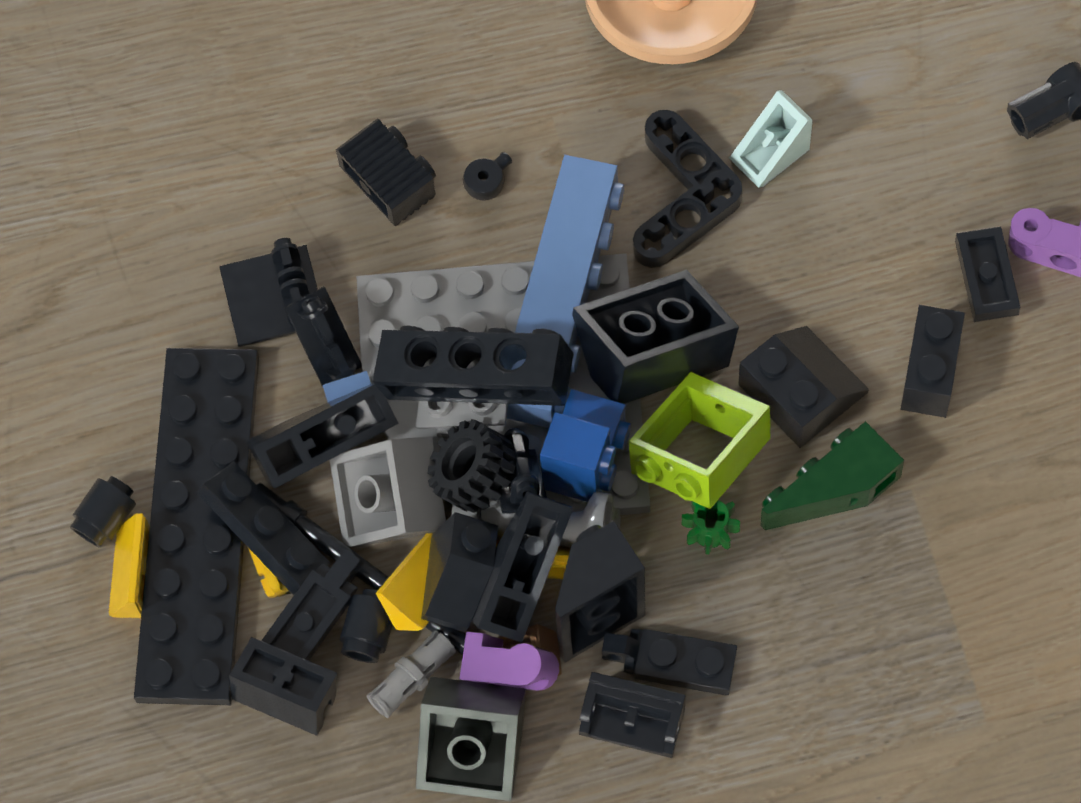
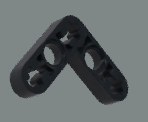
(699, 186)

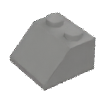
(386, 492)

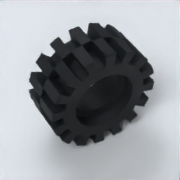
(471, 466)

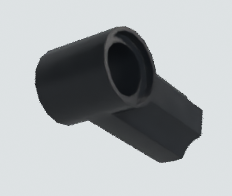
(1048, 103)

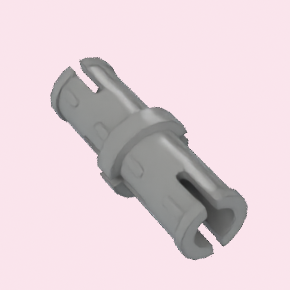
(411, 674)

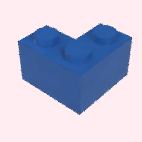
(583, 446)

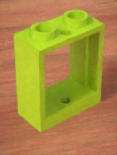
(700, 401)

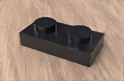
(987, 274)

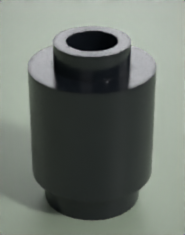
(103, 511)
(365, 628)

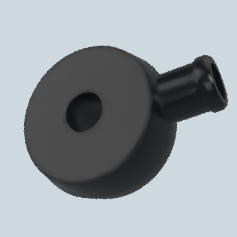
(488, 170)

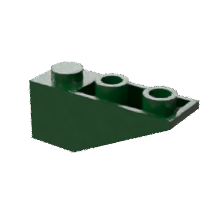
(841, 481)

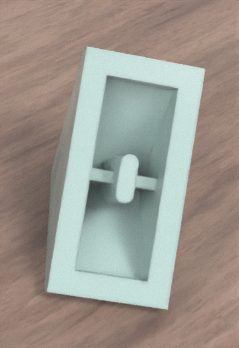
(774, 140)

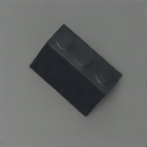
(654, 336)
(599, 590)

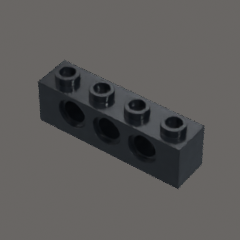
(538, 381)

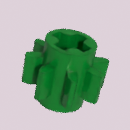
(711, 537)

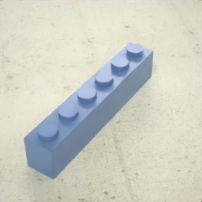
(568, 261)

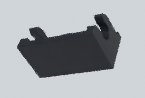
(283, 685)
(632, 714)

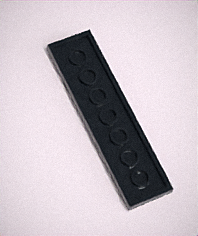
(191, 551)

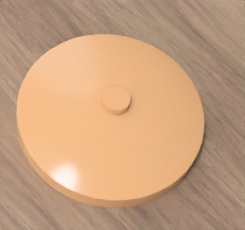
(670, 28)

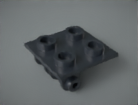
(263, 286)

